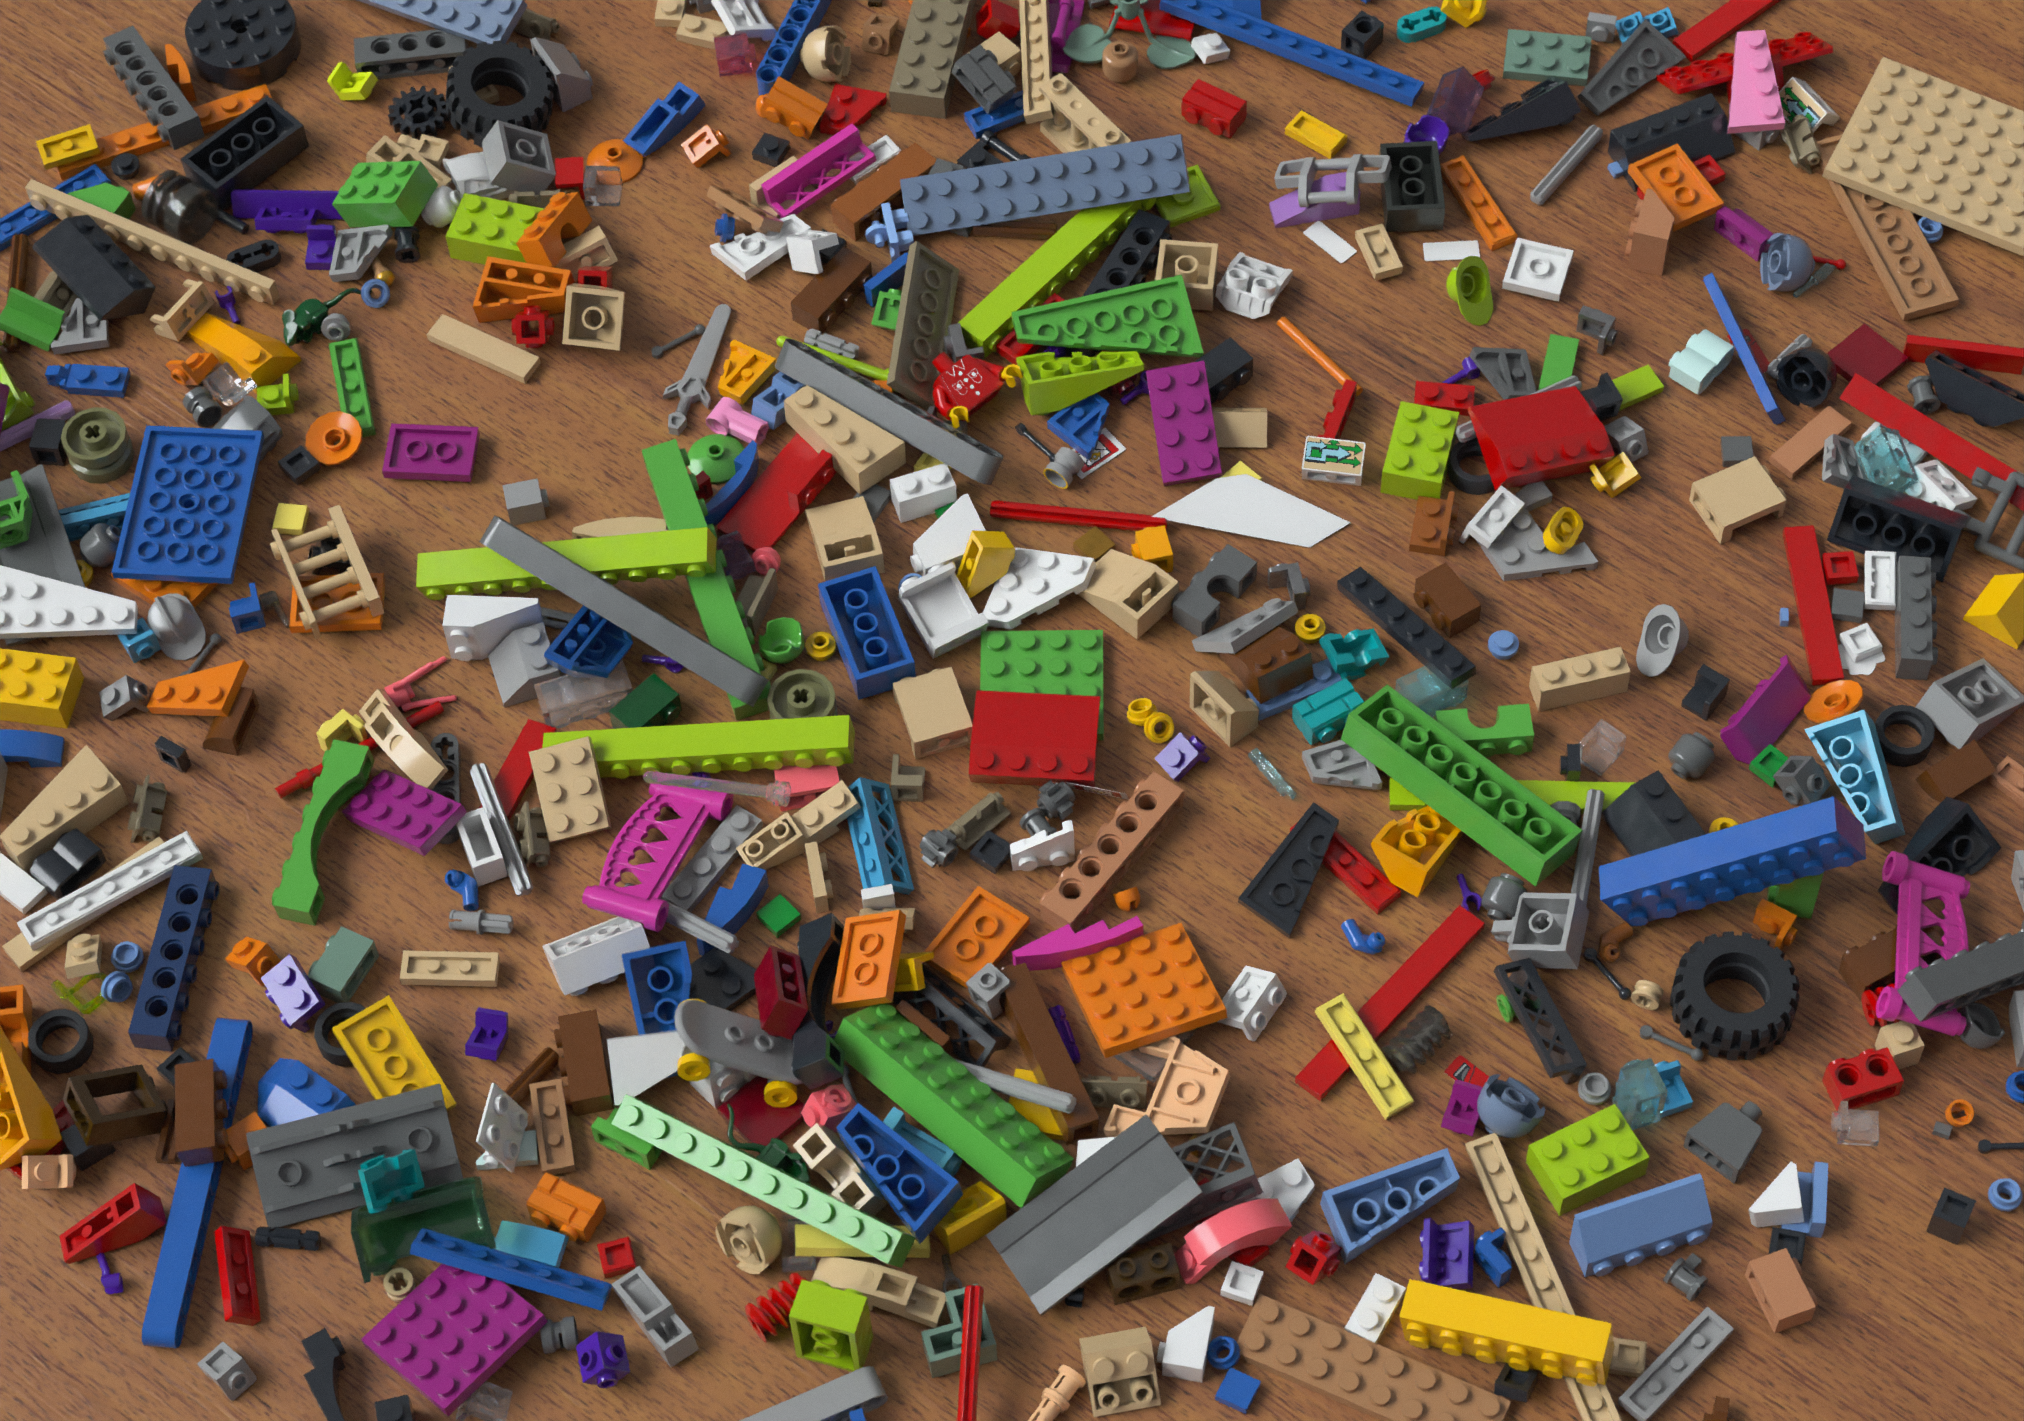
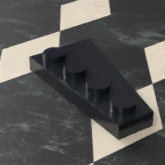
(1288, 875)

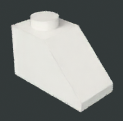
(1186, 1347)

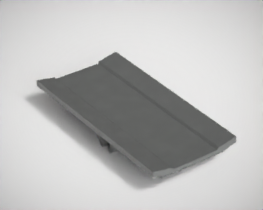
(48, 546)
(314, 1162)
(1094, 1214)

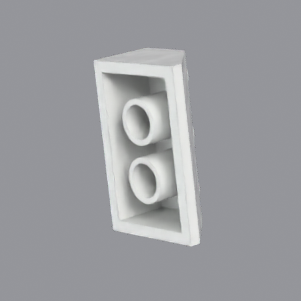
(594, 954)

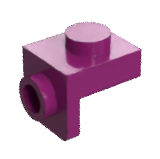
(1462, 1112)

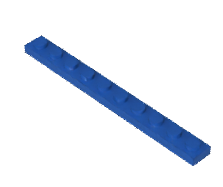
(1297, 48)

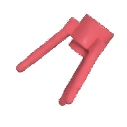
(401, 691)

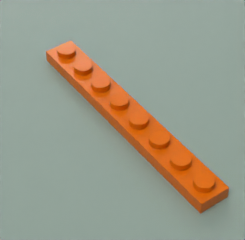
(146, 138)

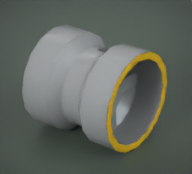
(1063, 468)

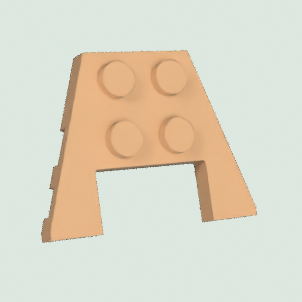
(1184, 1095)

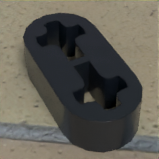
(254, 257)

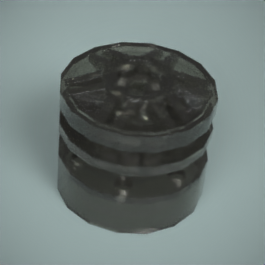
(180, 207)

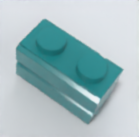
(1326, 711)

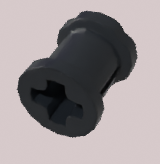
(407, 242)

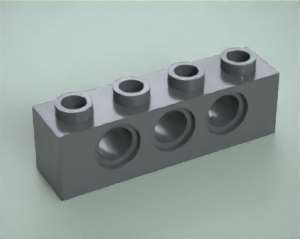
(408, 53)

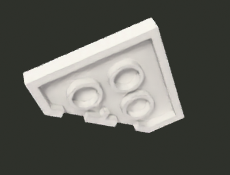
(1035, 585)

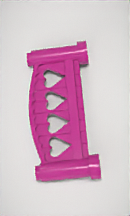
(1917, 885)
(643, 901)

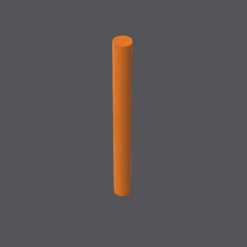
(1315, 352)

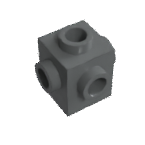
(1801, 780)

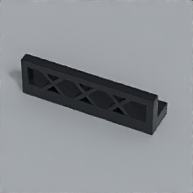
(962, 1013)
(1540, 1013)

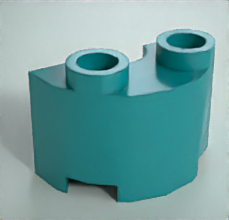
(1353, 653)
(390, 1178)

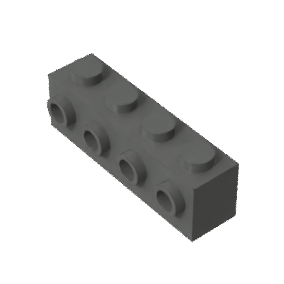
(1914, 618)

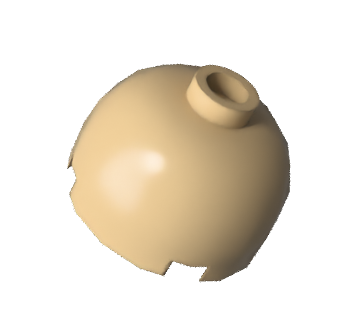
(826, 54)
(751, 1237)

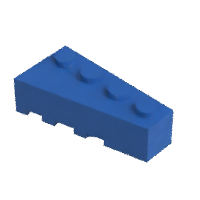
(905, 1176)

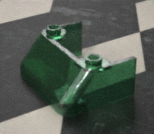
(448, 1208)

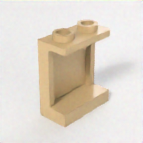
(1736, 497)
(933, 712)

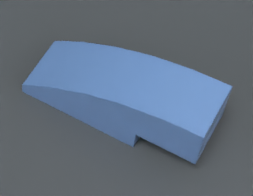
(770, 403)

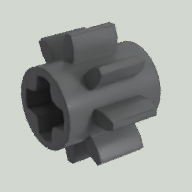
(1056, 800)
(939, 848)

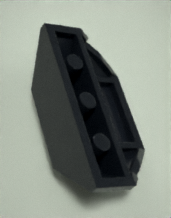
(1973, 392)

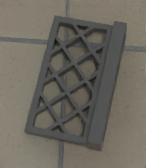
(1224, 1188)

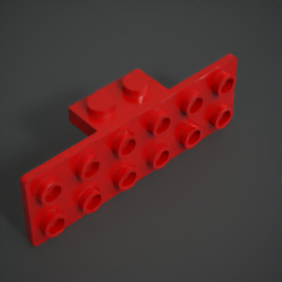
(1719, 70)
(779, 495)

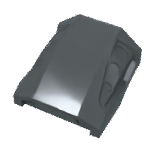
(253, 416)

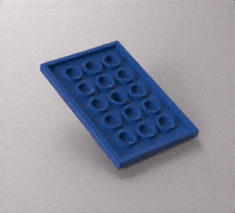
(188, 504)

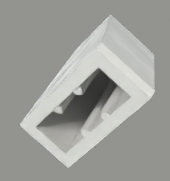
(947, 537)
(642, 1061)

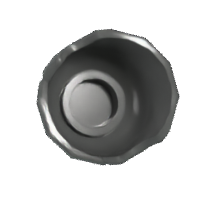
(1981, 1026)

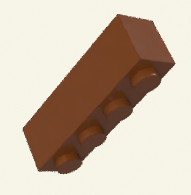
(862, 204)

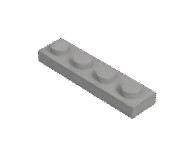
(712, 859)
(1675, 1365)

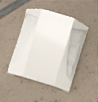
(471, 176)
(1251, 286)

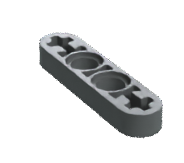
(452, 786)

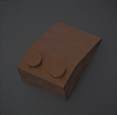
(1271, 664)

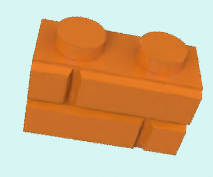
(793, 108)
(565, 1208)

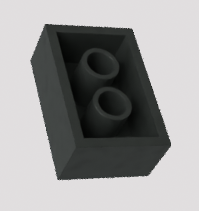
(1414, 187)

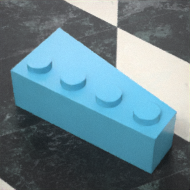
(1859, 769)

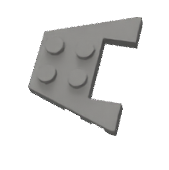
(1521, 548)

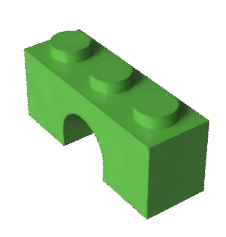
(1510, 734)

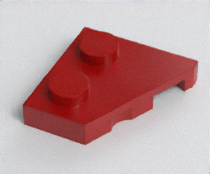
(849, 106)

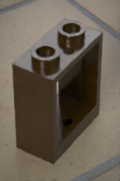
(119, 1126)

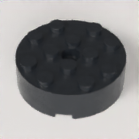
(242, 41)

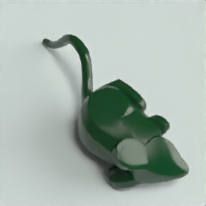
(308, 318)
(775, 1153)

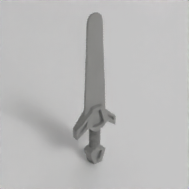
(692, 385)

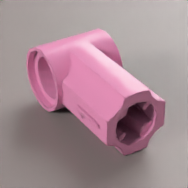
(731, 419)

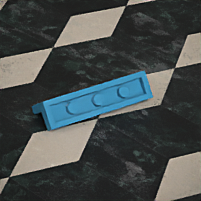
(83, 517)
(869, 838)

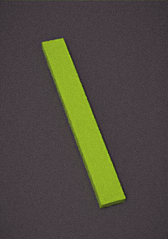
(1548, 791)

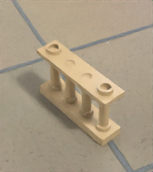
(1076, 119)
(346, 551)

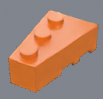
(512, 284)

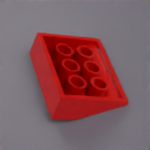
(1540, 437)
(1034, 738)

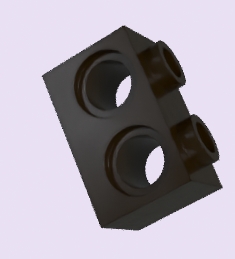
(1143, 1274)

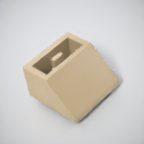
(1120, 1371)

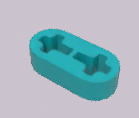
(1422, 24)

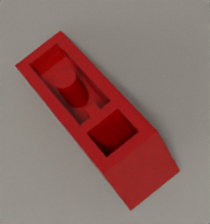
(115, 1224)

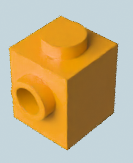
(1154, 547)

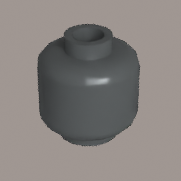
(100, 545)
(1691, 756)
(1502, 896)

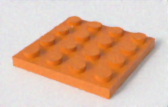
(1144, 990)

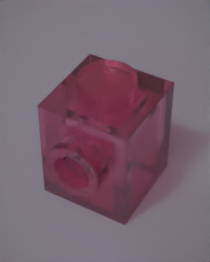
(734, 54)

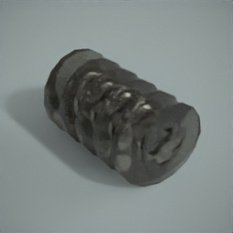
(1417, 1039)

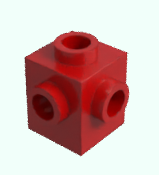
(525, 333)
(1314, 1257)

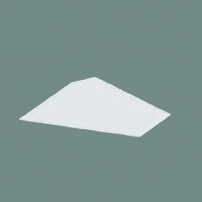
(1255, 510)

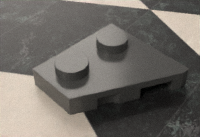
(1506, 370)

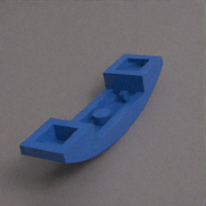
(746, 470)
(35, 747)

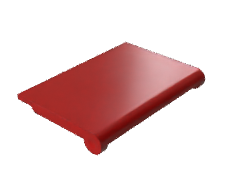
(1158, 21)

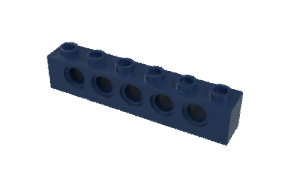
(185, 886)

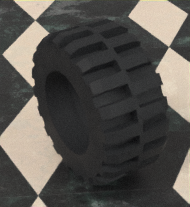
(498, 66)
(1742, 960)

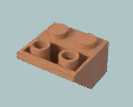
(1650, 235)

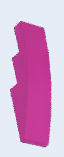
(1066, 945)

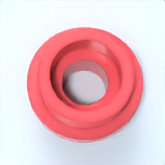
(766, 558)

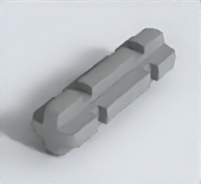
(1801, 341)
(831, 343)

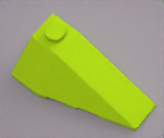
(1058, 382)

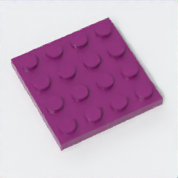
(453, 1334)

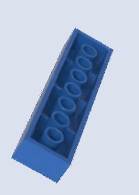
(1733, 862)

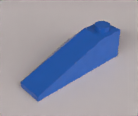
(657, 984)

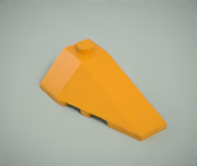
(244, 349)
(1415, 848)
(25, 1115)

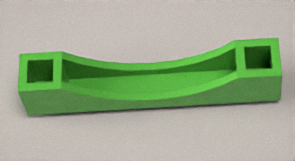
(343, 775)

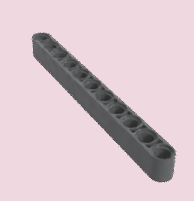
(624, 611)

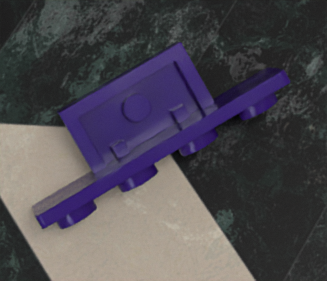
(284, 208)

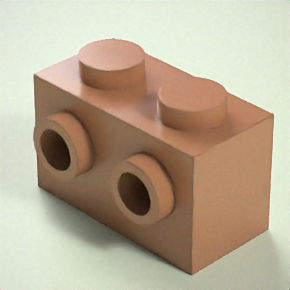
(1781, 1290)

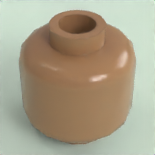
(1120, 61)

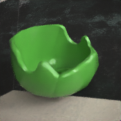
(782, 640)

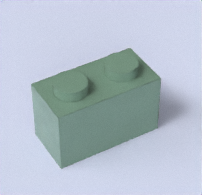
(343, 965)

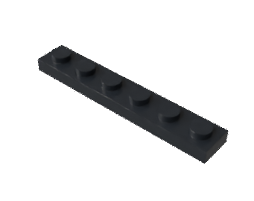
(1406, 628)

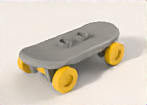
(735, 1043)

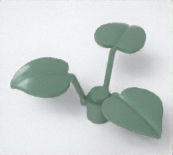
(1089, 41)

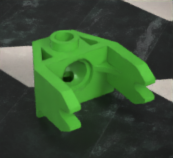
(19, 513)

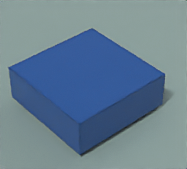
(1237, 1390)

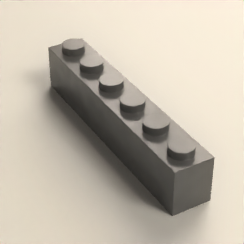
(1965, 977)

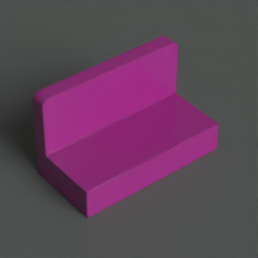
(1742, 231)

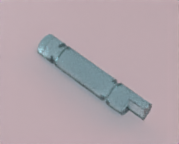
(1271, 773)

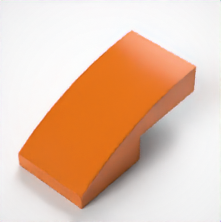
(179, 72)

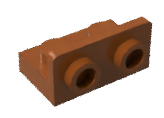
(1432, 525)

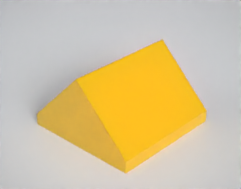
(2001, 609)
(971, 1217)

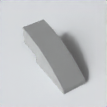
(655, 1316)

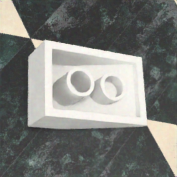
(481, 623)

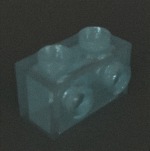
(1886, 459)
(1640, 1093)

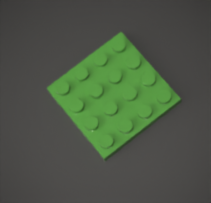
(1044, 663)

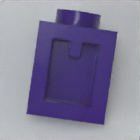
(320, 246)

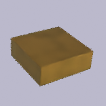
(1093, 544)

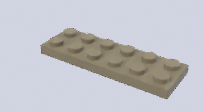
(922, 323)

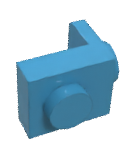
(142, 644)
(1677, 1095)

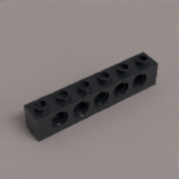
(1130, 259)

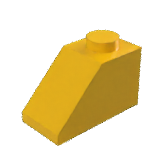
(984, 560)

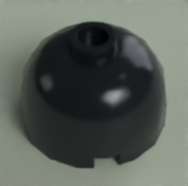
(1806, 376)

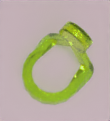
(66, 992)

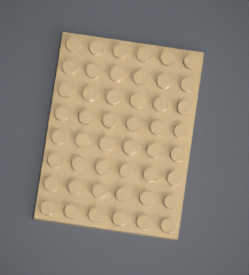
(1937, 154)

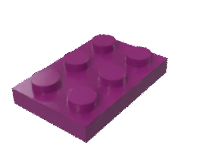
(431, 452)

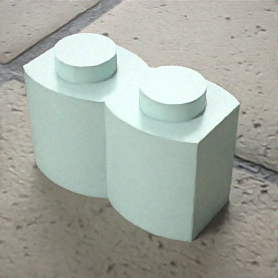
(1700, 361)

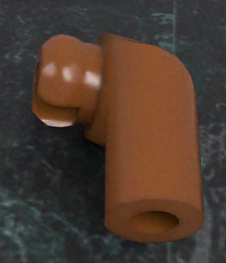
(1609, 942)

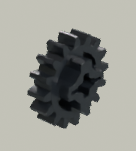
(418, 112)

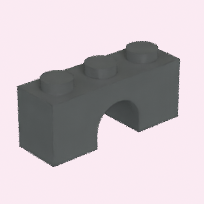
(1226, 572)

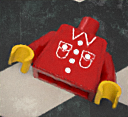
(968, 385)

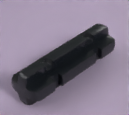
(287, 1238)

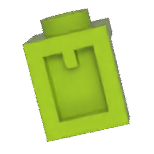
(279, 397)

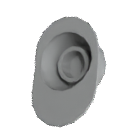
(176, 626)
(1661, 640)

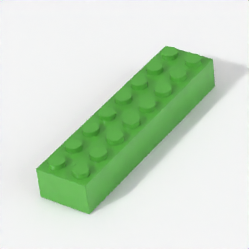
(1461, 785)
(952, 1103)

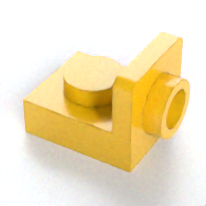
(1464, 11)

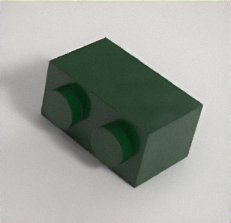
(647, 705)

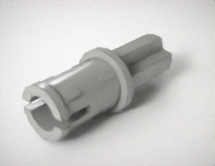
(481, 922)

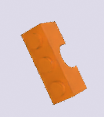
(560, 220)
(17, 1020)

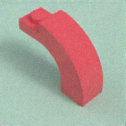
(1236, 1228)

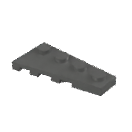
(1630, 68)

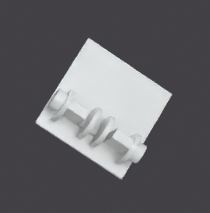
(501, 1129)

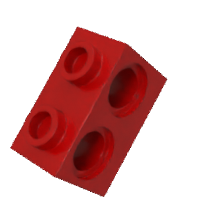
(1866, 1086)

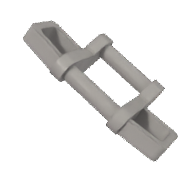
(1355, 175)

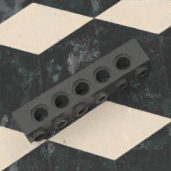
(152, 88)

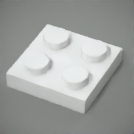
(1537, 269)

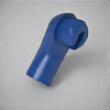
(465, 886)
(1361, 942)

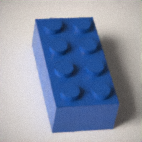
(866, 631)

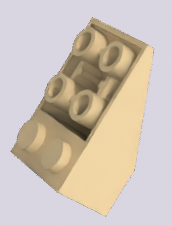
(845, 538)
(1130, 591)

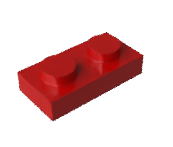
(1445, 396)

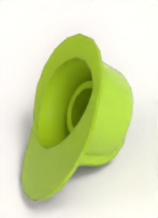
(1471, 290)

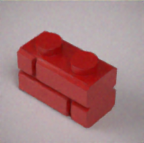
(1213, 109)

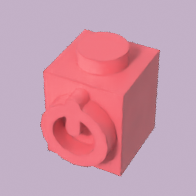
(828, 1106)

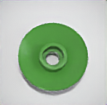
(718, 466)

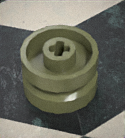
(98, 445)
(801, 695)

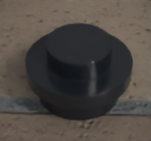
(125, 166)

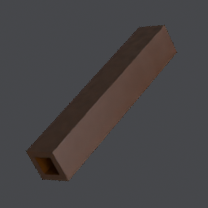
(1047, 1052)

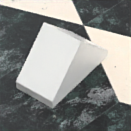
(1780, 1201)

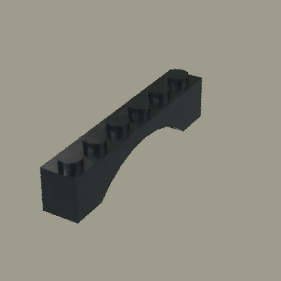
(815, 1054)

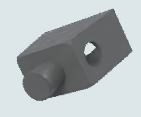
(1726, 1138)

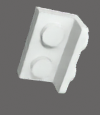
(1940, 487)
(1253, 1001)

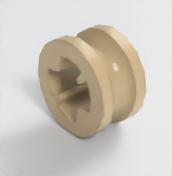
(1647, 994)
(393, 1276)

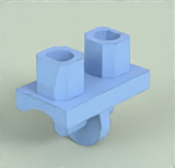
(880, 233)

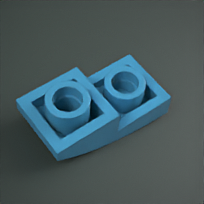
(1661, 20)
(531, 1242)

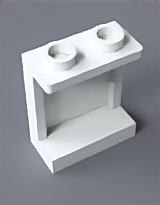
(941, 610)

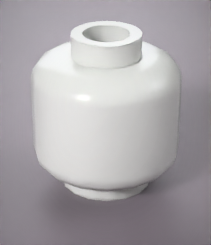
(441, 207)

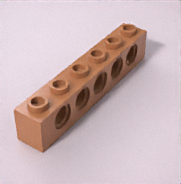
(1153, 792)

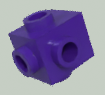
(603, 1359)

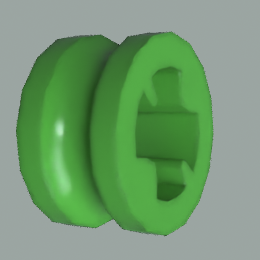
(1505, 1008)

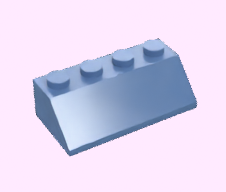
(1641, 1226)

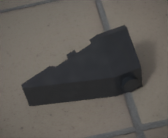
(1948, 840)

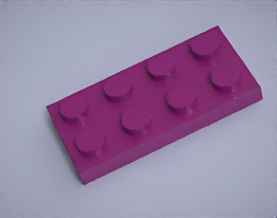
(1184, 423)
(404, 812)

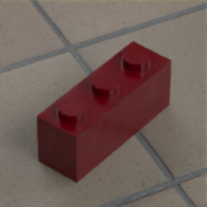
(780, 992)

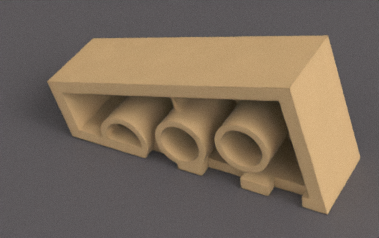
(858, 447)
(76, 798)

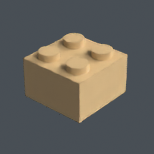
(1196, 264)

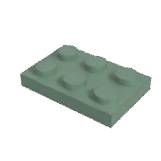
(1542, 55)

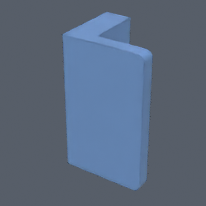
(1814, 1201)

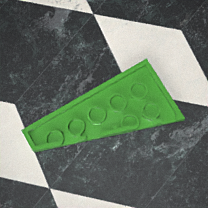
(1138, 318)

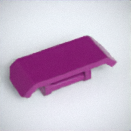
(1064, 19)
(1766, 712)

